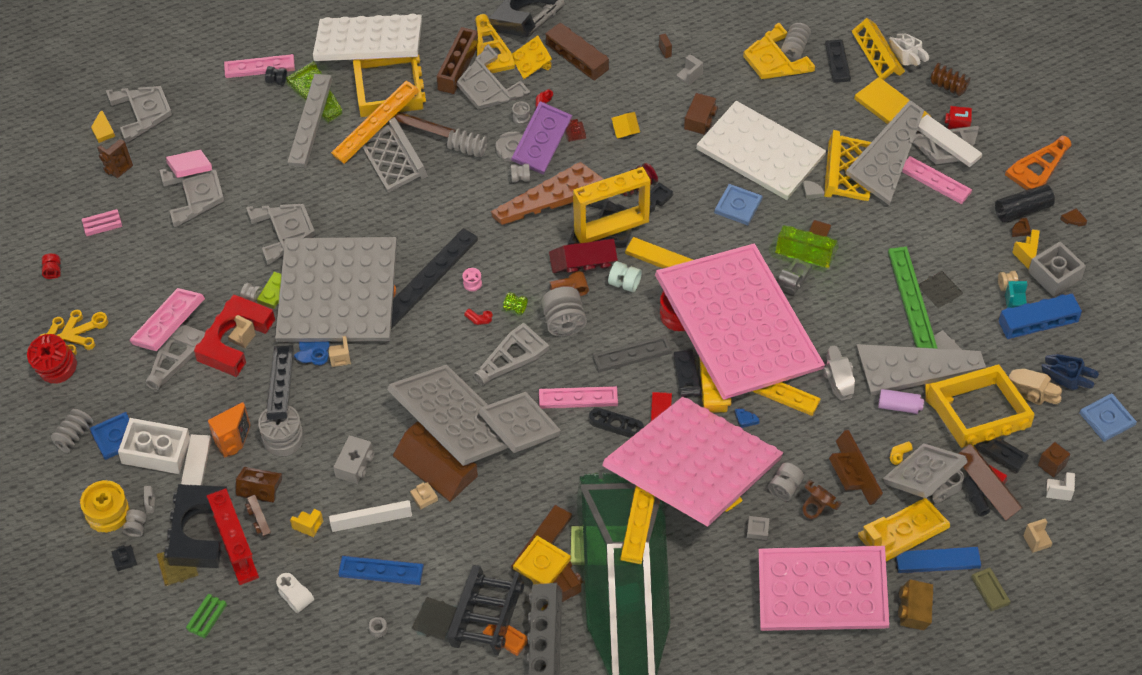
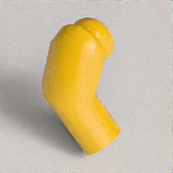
(897, 452)

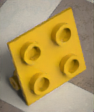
(532, 57)

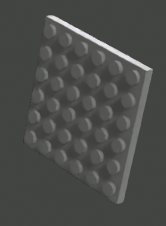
(336, 289)

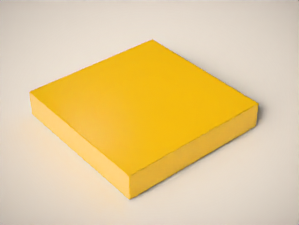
(542, 561)

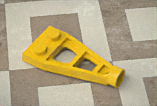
(505, 59)

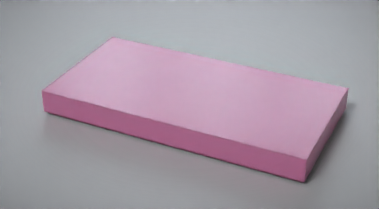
(167, 319)

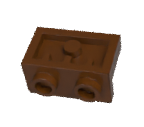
(115, 158)
(258, 483)

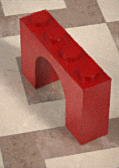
(222, 357)

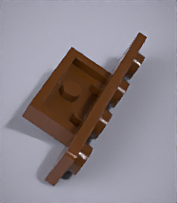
(853, 468)

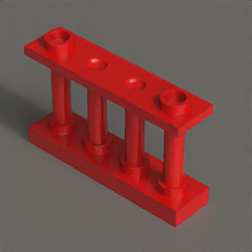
(233, 536)

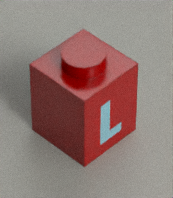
(958, 117)

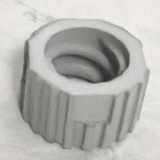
(375, 621)

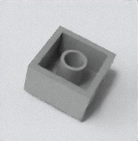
(1056, 269)

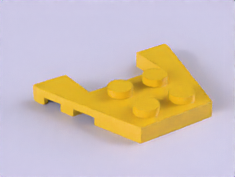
(770, 61)

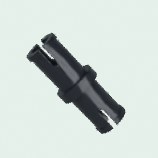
(976, 496)

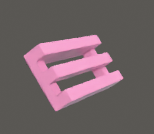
(100, 221)

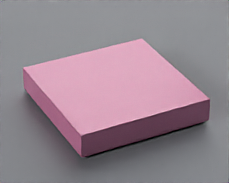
(189, 163)

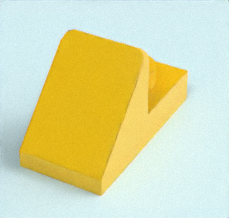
(1027, 250)

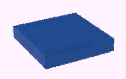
(110, 434)

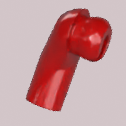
(477, 319)

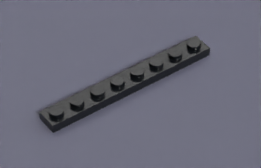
(431, 274)

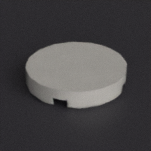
(507, 145)

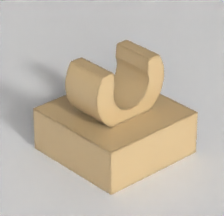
(423, 495)

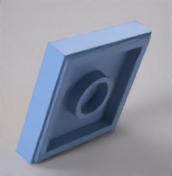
(738, 204)
(1107, 417)

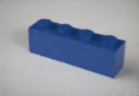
(1039, 316)

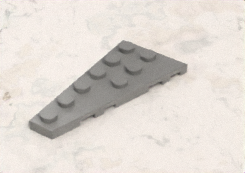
(885, 157)
(909, 367)

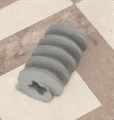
(795, 41)
(466, 143)
(70, 428)

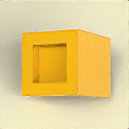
(625, 124)
(307, 522)
(877, 534)

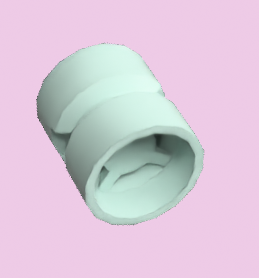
(623, 276)

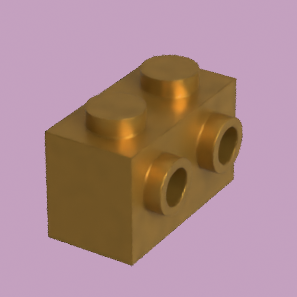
(916, 604)

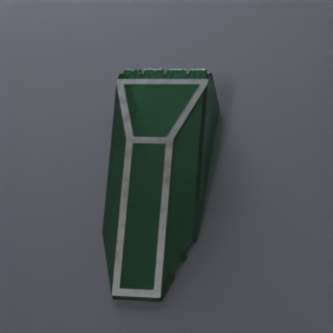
(622, 599)

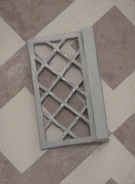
(407, 152)

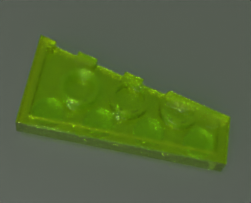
(301, 82)

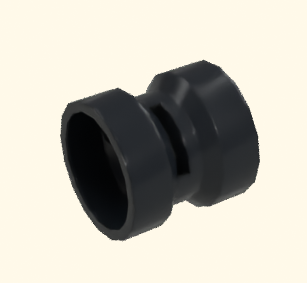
(275, 75)

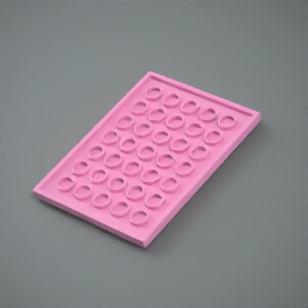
(739, 321)
(693, 460)

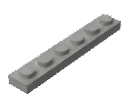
(310, 120)

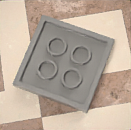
(519, 422)
(925, 470)

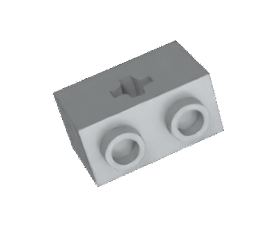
(353, 459)

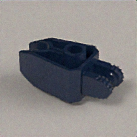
(1069, 371)

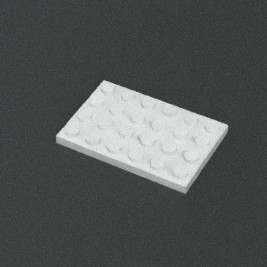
(368, 37)
(761, 150)

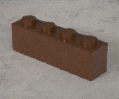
(577, 51)
(457, 60)

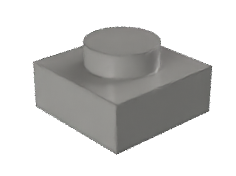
(758, 528)

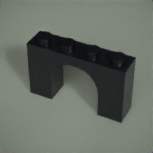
(514, 22)
(183, 550)

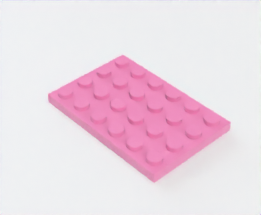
(823, 588)

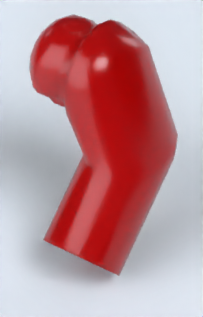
(544, 97)

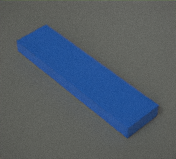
(938, 560)
(381, 570)

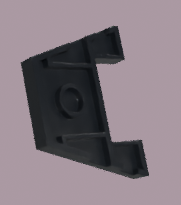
(608, 208)

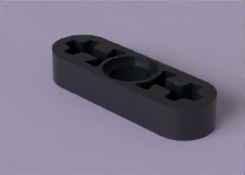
(600, 423)

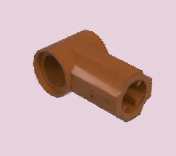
(576, 280)

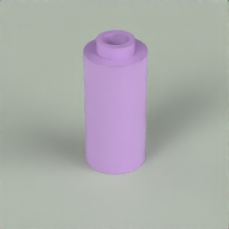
(900, 401)

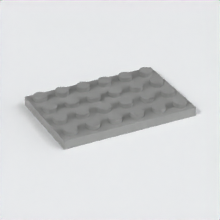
(449, 413)

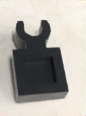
(659, 195)

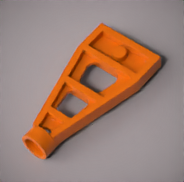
(1028, 179)

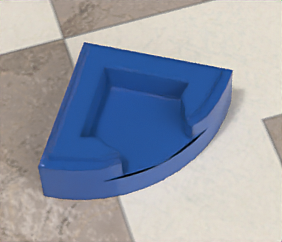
(746, 418)

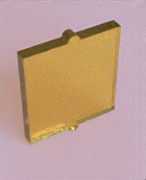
(175, 574)

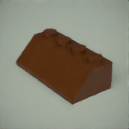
(433, 462)

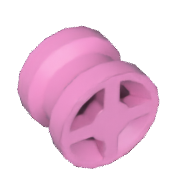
(475, 276)

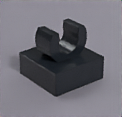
(124, 557)

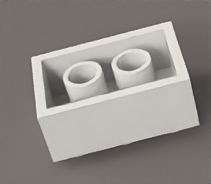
(154, 446)

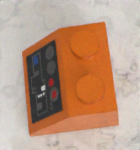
(230, 429)

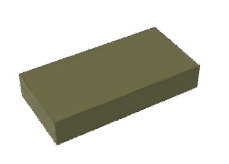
(990, 589)

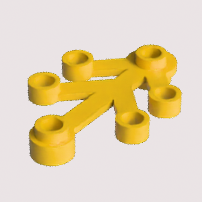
(70, 333)

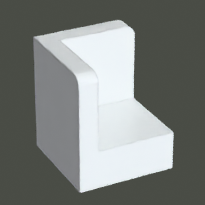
(1061, 489)

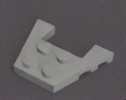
(483, 87)
(148, 106)
(201, 191)
(288, 222)

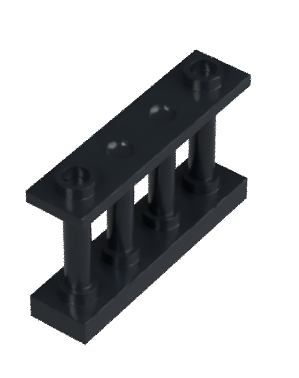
(471, 597)

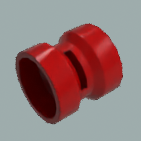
(51, 266)

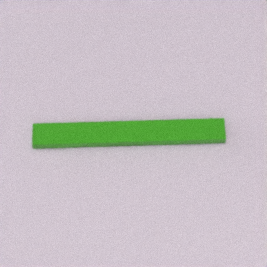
(912, 298)

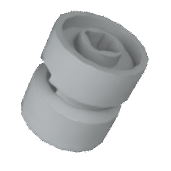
(785, 481)

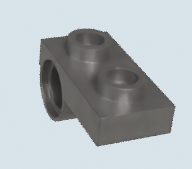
(793, 278)

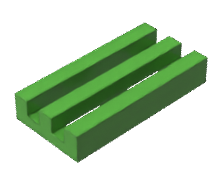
(215, 601)

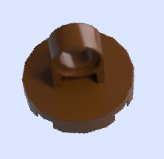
(820, 498)

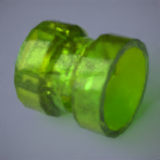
(515, 303)

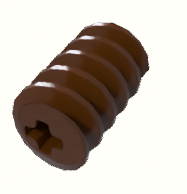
(949, 80)

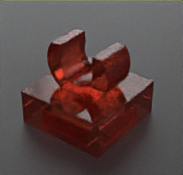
(575, 130)

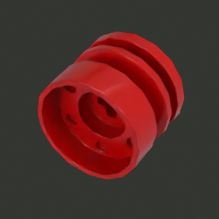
(51, 358)

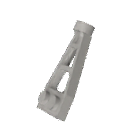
(184, 336)
(526, 339)

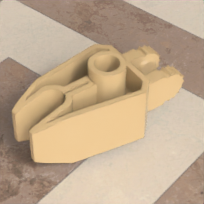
(1035, 386)

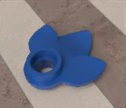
(310, 351)

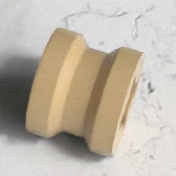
(1003, 279)

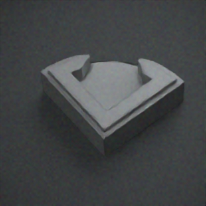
(812, 190)
(149, 499)

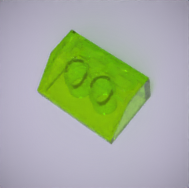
(806, 246)

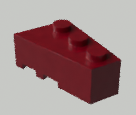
(583, 255)

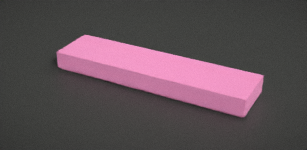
(258, 65)
(936, 180)
(578, 397)

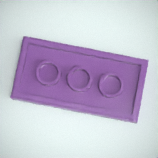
(541, 137)

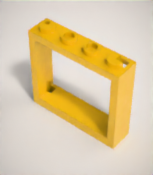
(367, 109)
(616, 222)
(975, 380)

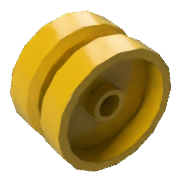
(104, 506)

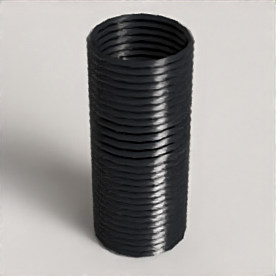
(1024, 203)

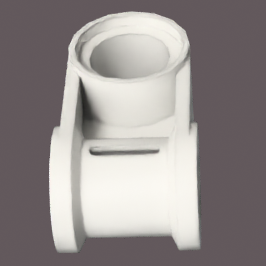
(293, 592)

